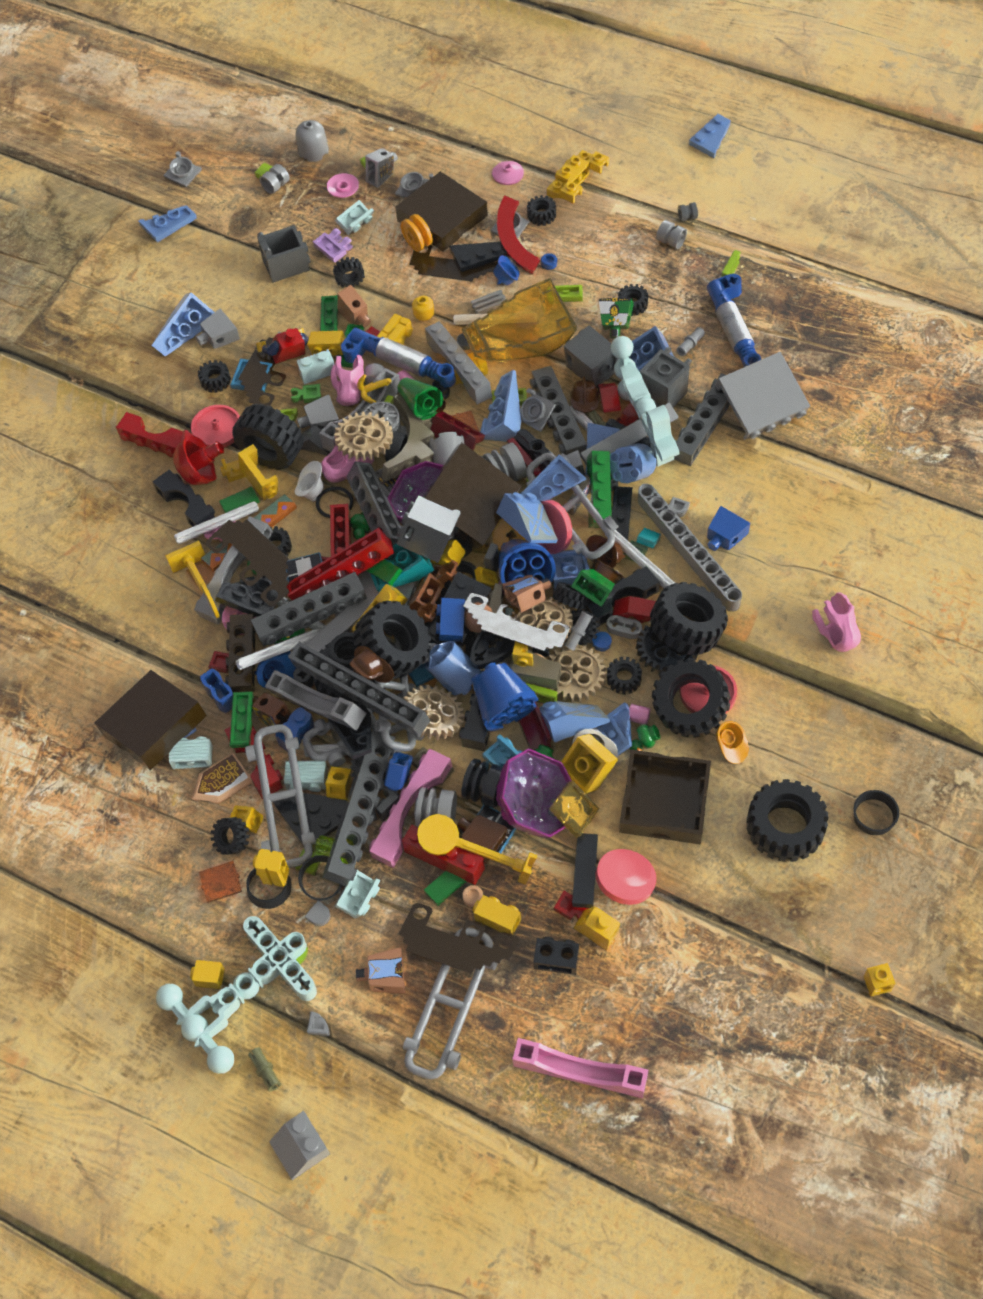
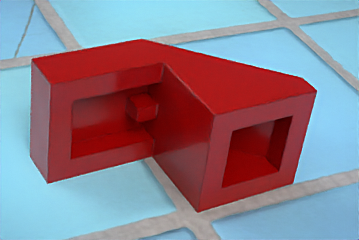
(609, 397)
(635, 607)

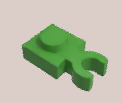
(308, 393)

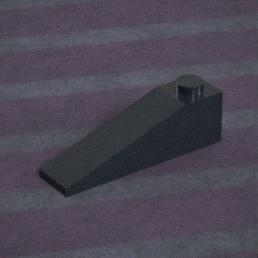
(353, 742)

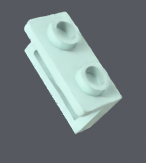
(354, 217)
(357, 894)

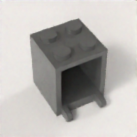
(284, 253)
(590, 356)
(666, 378)
(427, 528)

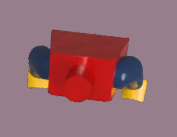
(285, 345)

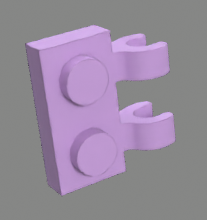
(330, 247)

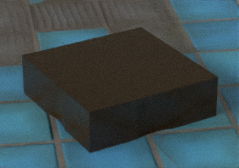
(445, 208)
(474, 489)
(150, 719)
(665, 797)

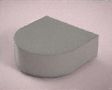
(679, 506)
(318, 914)

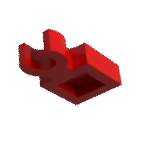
(565, 908)

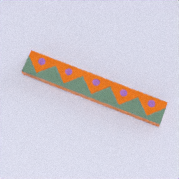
(270, 515)

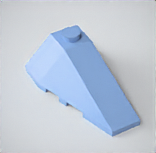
(182, 324)
(504, 414)

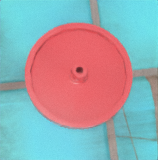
(215, 424)
(561, 525)
(696, 695)
(625, 876)

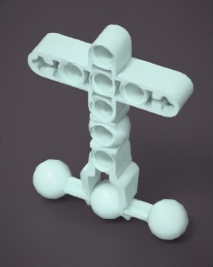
(632, 388)
(196, 1028)

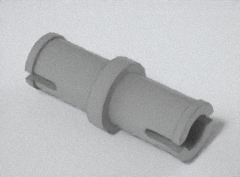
(690, 341)
(578, 631)

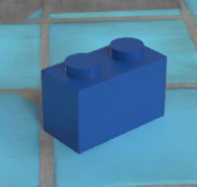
(451, 619)

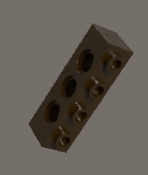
(246, 680)

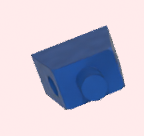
(726, 529)

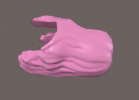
(346, 388)
(337, 466)
(842, 628)

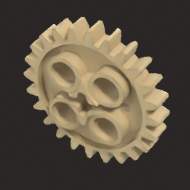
(363, 436)
(544, 613)
(573, 688)
(440, 708)

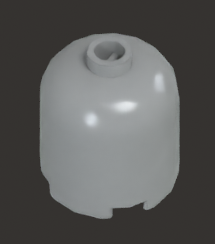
(311, 140)
(444, 446)

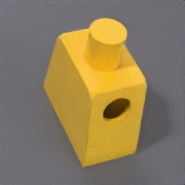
(597, 927)

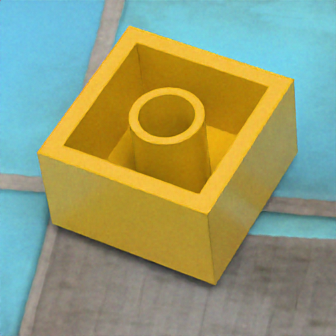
(588, 763)

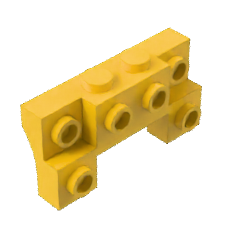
(573, 173)

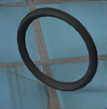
(330, 489)

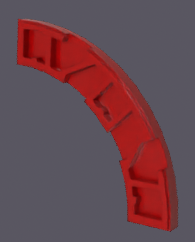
(508, 238)

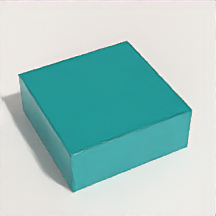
(648, 537)

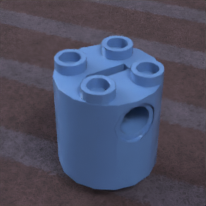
(632, 463)
(451, 667)

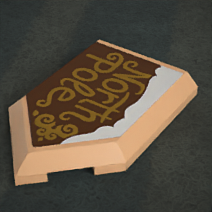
(221, 780)

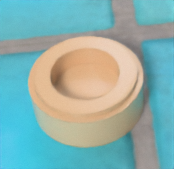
(471, 895)

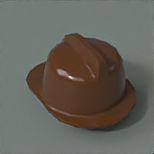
(584, 396)
(609, 558)
(605, 570)
(371, 665)

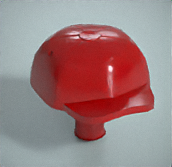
(195, 460)

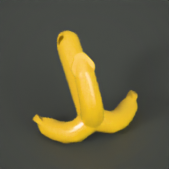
(370, 387)

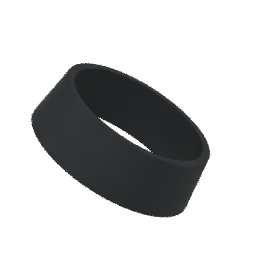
(880, 796)
(319, 858)
(271, 903)

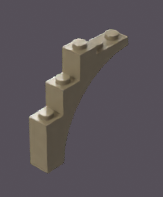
(417, 446)
(544, 671)

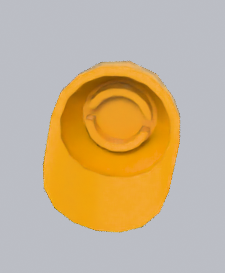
(732, 742)

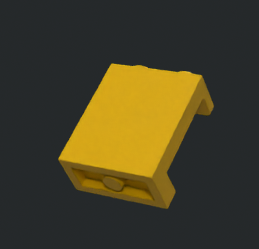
(247, 463)

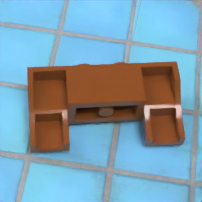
(430, 589)

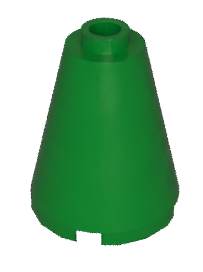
(420, 397)

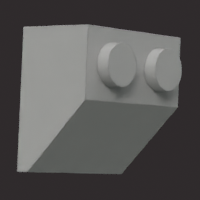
(298, 1145)

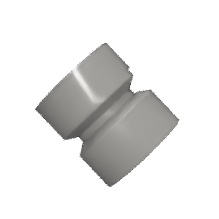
(274, 178)
(670, 234)

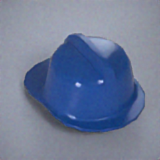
(506, 271)
(278, 663)

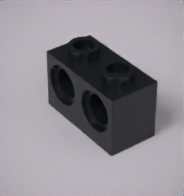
(555, 961)

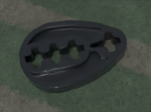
(481, 649)

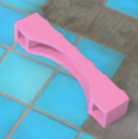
(431, 772)
(612, 1077)

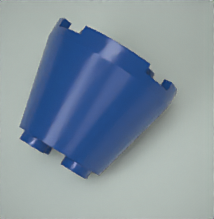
(521, 558)
(502, 696)

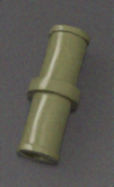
(264, 1069)

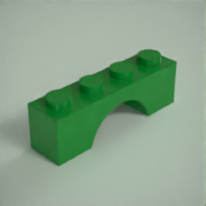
(599, 472)

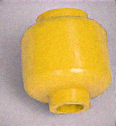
(423, 308)

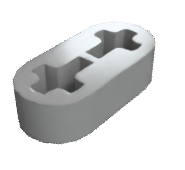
(624, 627)

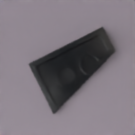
(475, 255)

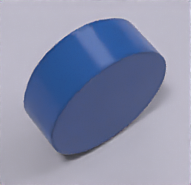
(549, 261)
(602, 642)

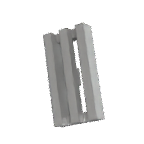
(488, 301)

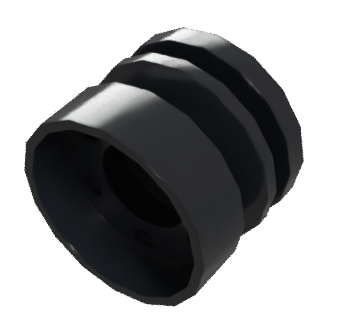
(481, 782)

